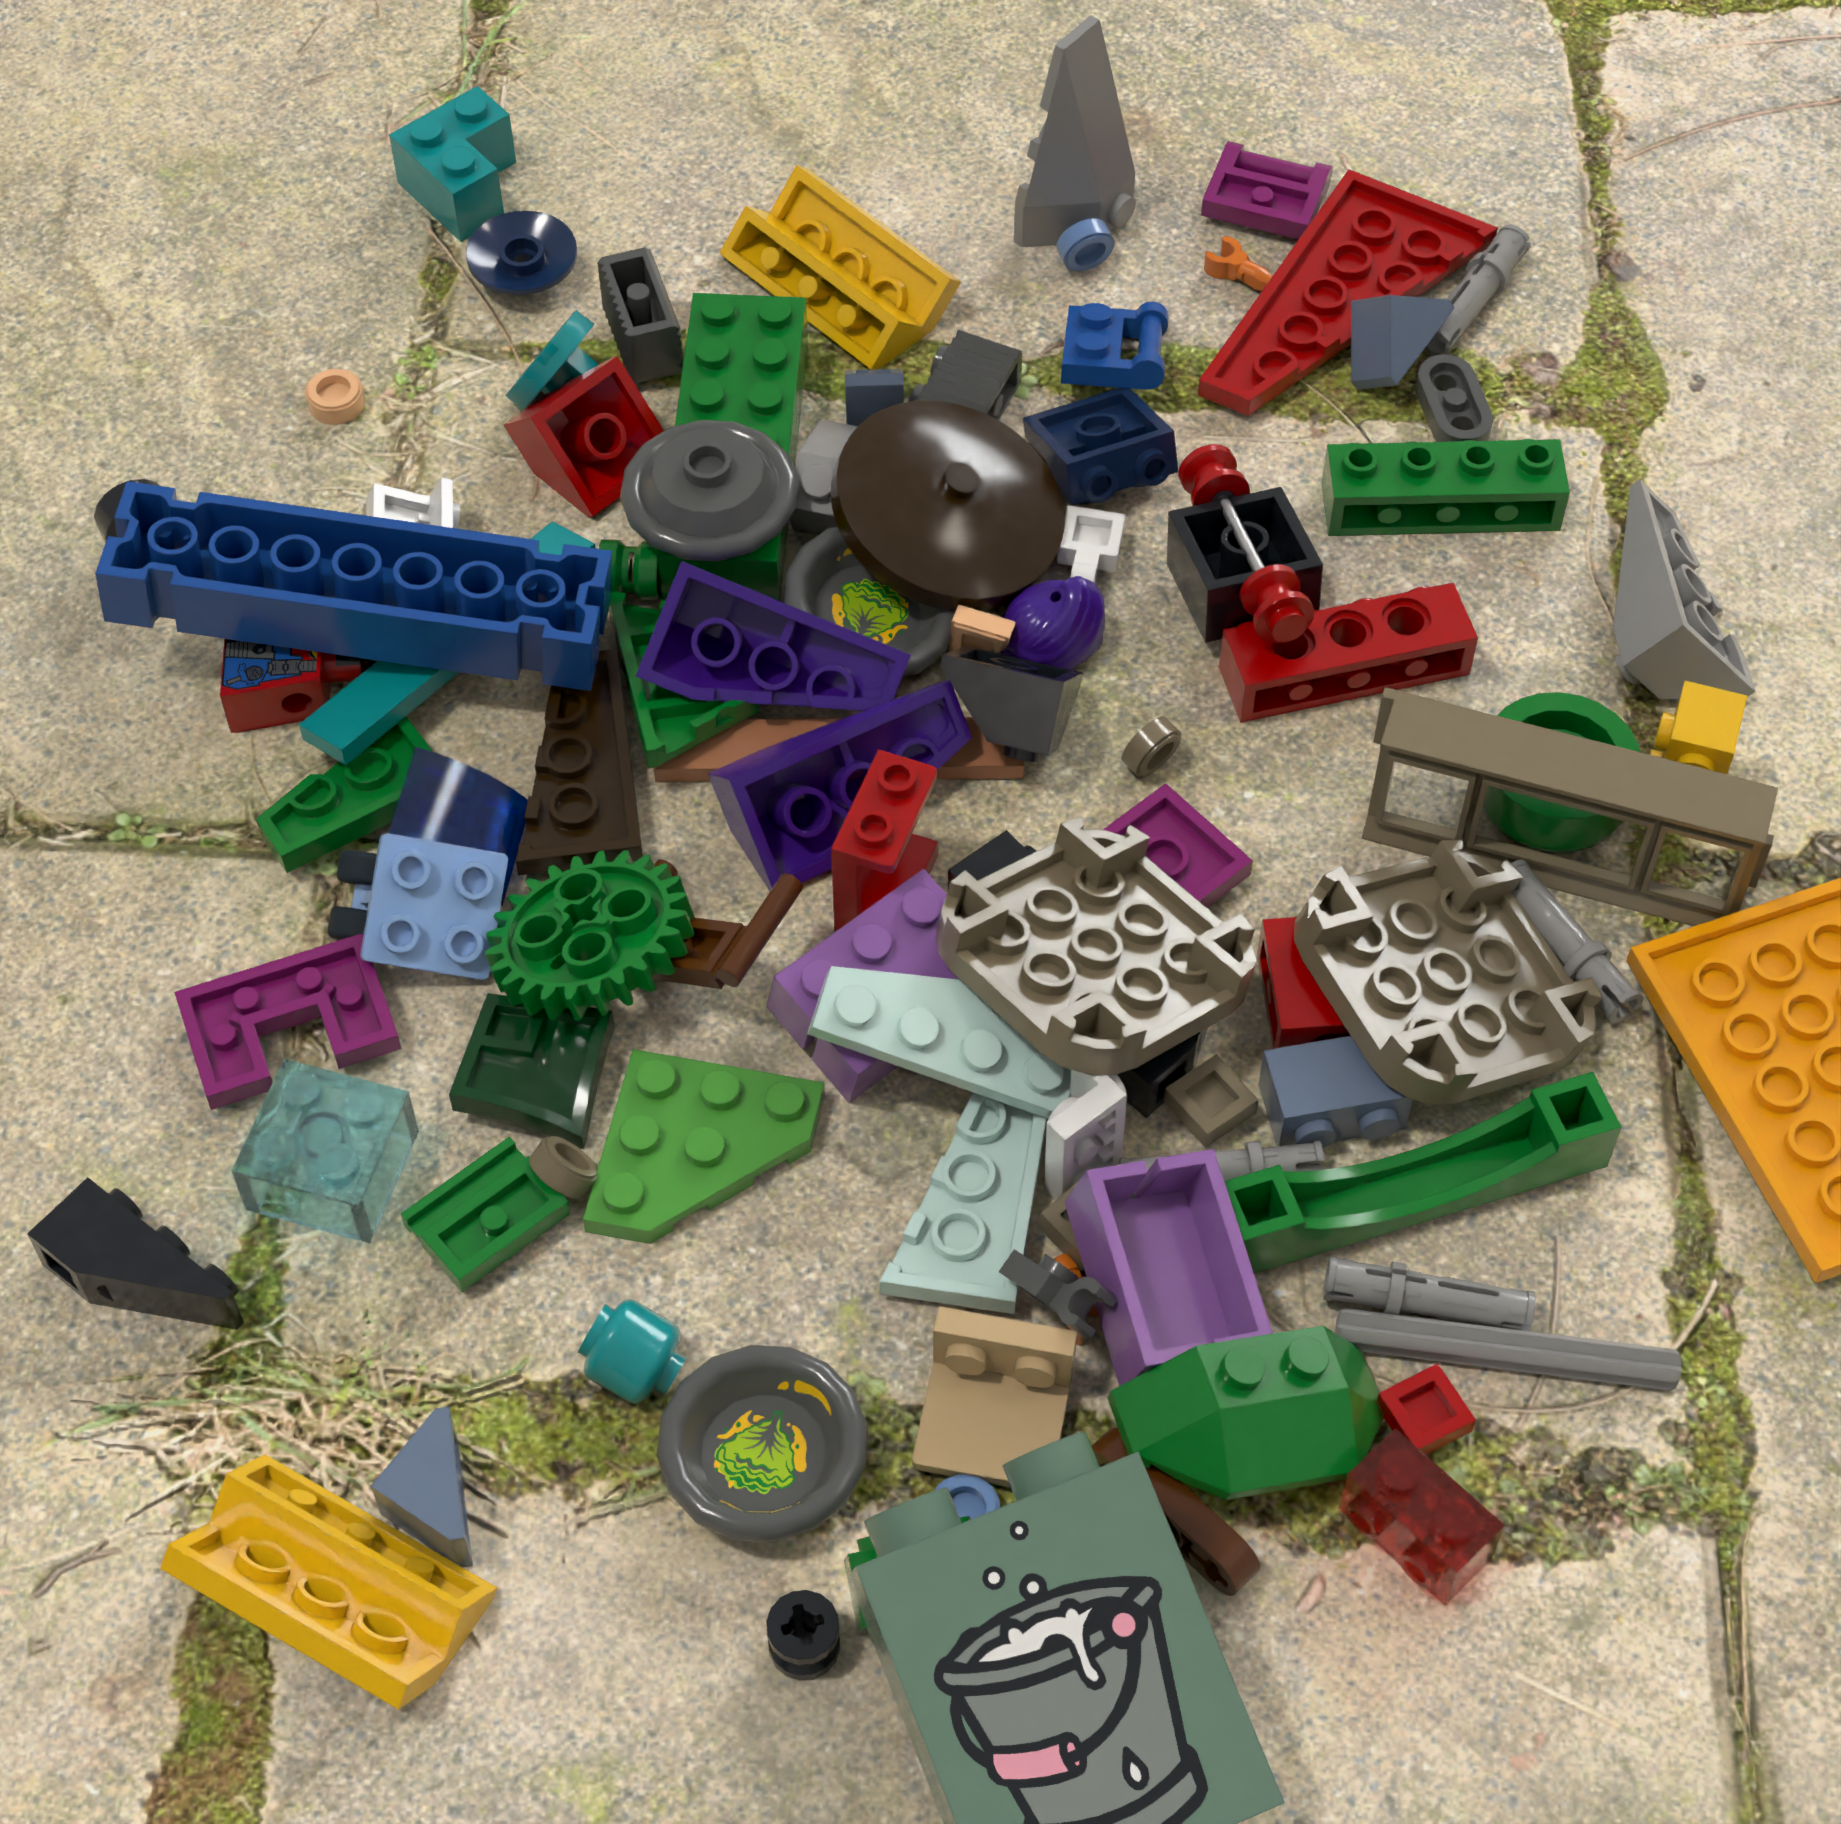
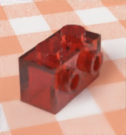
(1420, 1517)

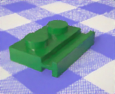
(485, 1214)

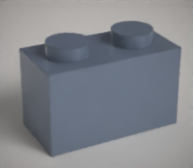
(1328, 1094)

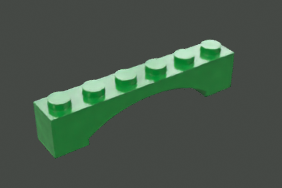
(1537, 1142)

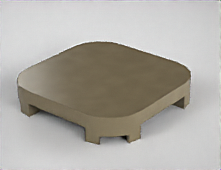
(1095, 951)
(1443, 976)

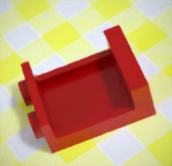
(876, 840)

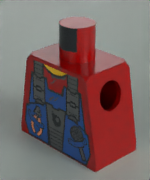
(278, 684)

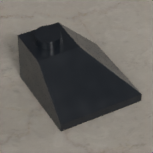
(1014, 699)

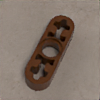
(1200, 1533)

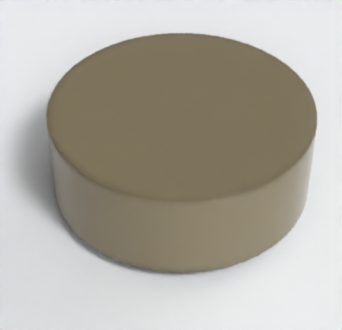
(1151, 746)
(563, 1167)

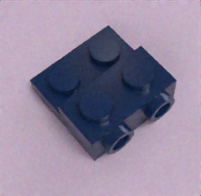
(1103, 445)

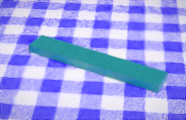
(392, 690)

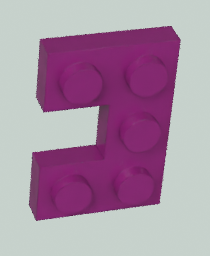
(236, 1009)

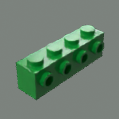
(1444, 487)

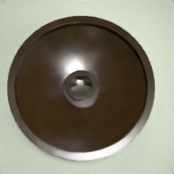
(947, 505)

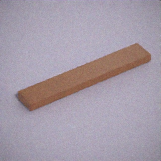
(973, 761)

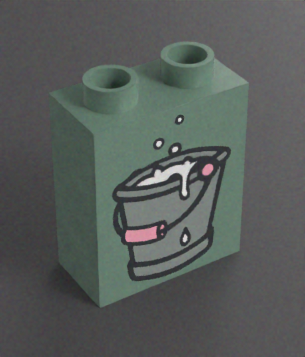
(1059, 1654)

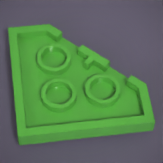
(693, 1139)

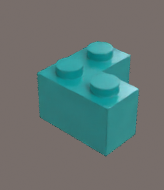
(454, 160)

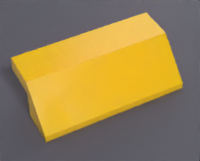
(856, 273)
(331, 1581)

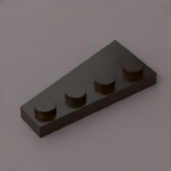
(582, 779)

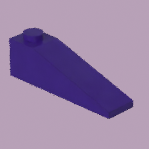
(757, 650)
(796, 794)

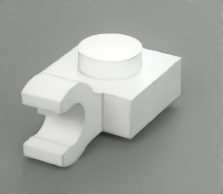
(1091, 541)

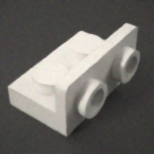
(1084, 1130)

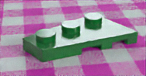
(342, 802)

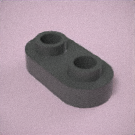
(1462, 409)

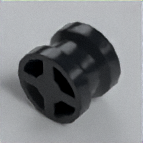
(805, 1652)

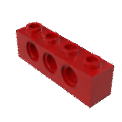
(1350, 653)

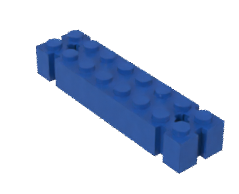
(356, 585)

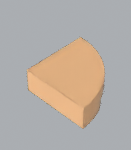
(980, 630)

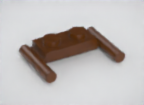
(726, 950)

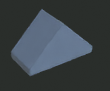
(1391, 335)
(871, 391)
(426, 1490)

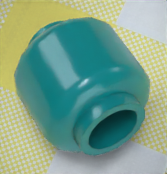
(632, 1351)

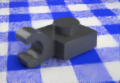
(1058, 1289)

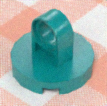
(556, 363)

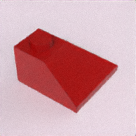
(585, 435)

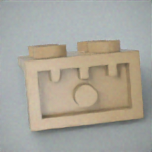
(992, 1393)

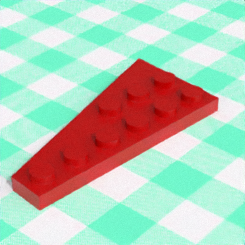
(1357, 247)

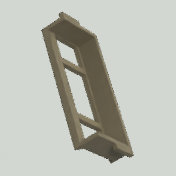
(1580, 776)

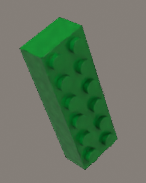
(747, 368)

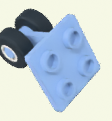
(422, 904)

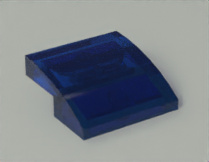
(459, 807)

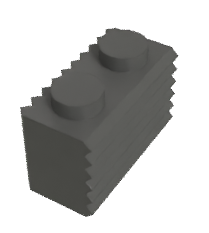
(640, 315)
(973, 374)

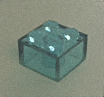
(326, 1150)

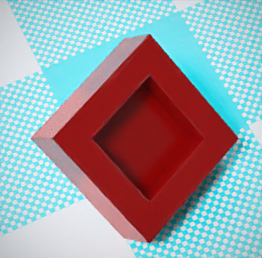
(1427, 1410)

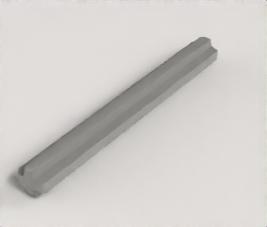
(1510, 1349)

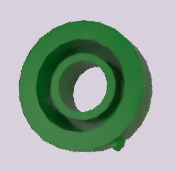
(1547, 824)

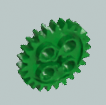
(590, 935)

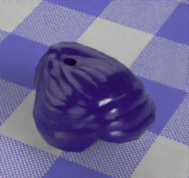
(1057, 622)

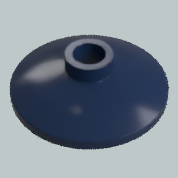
(521, 252)

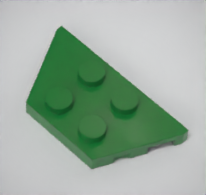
(664, 719)

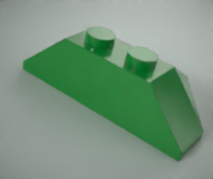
(1253, 1413)

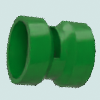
(645, 568)

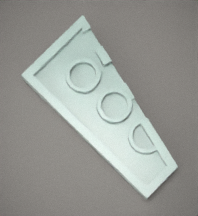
(938, 1032)
(973, 1212)

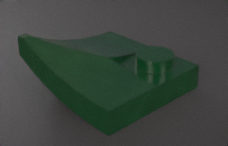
(533, 1068)

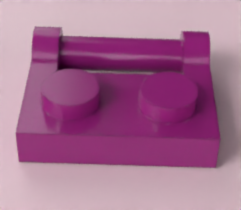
(1265, 191)

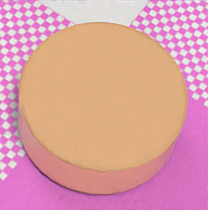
(335, 396)

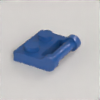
(1095, 345)

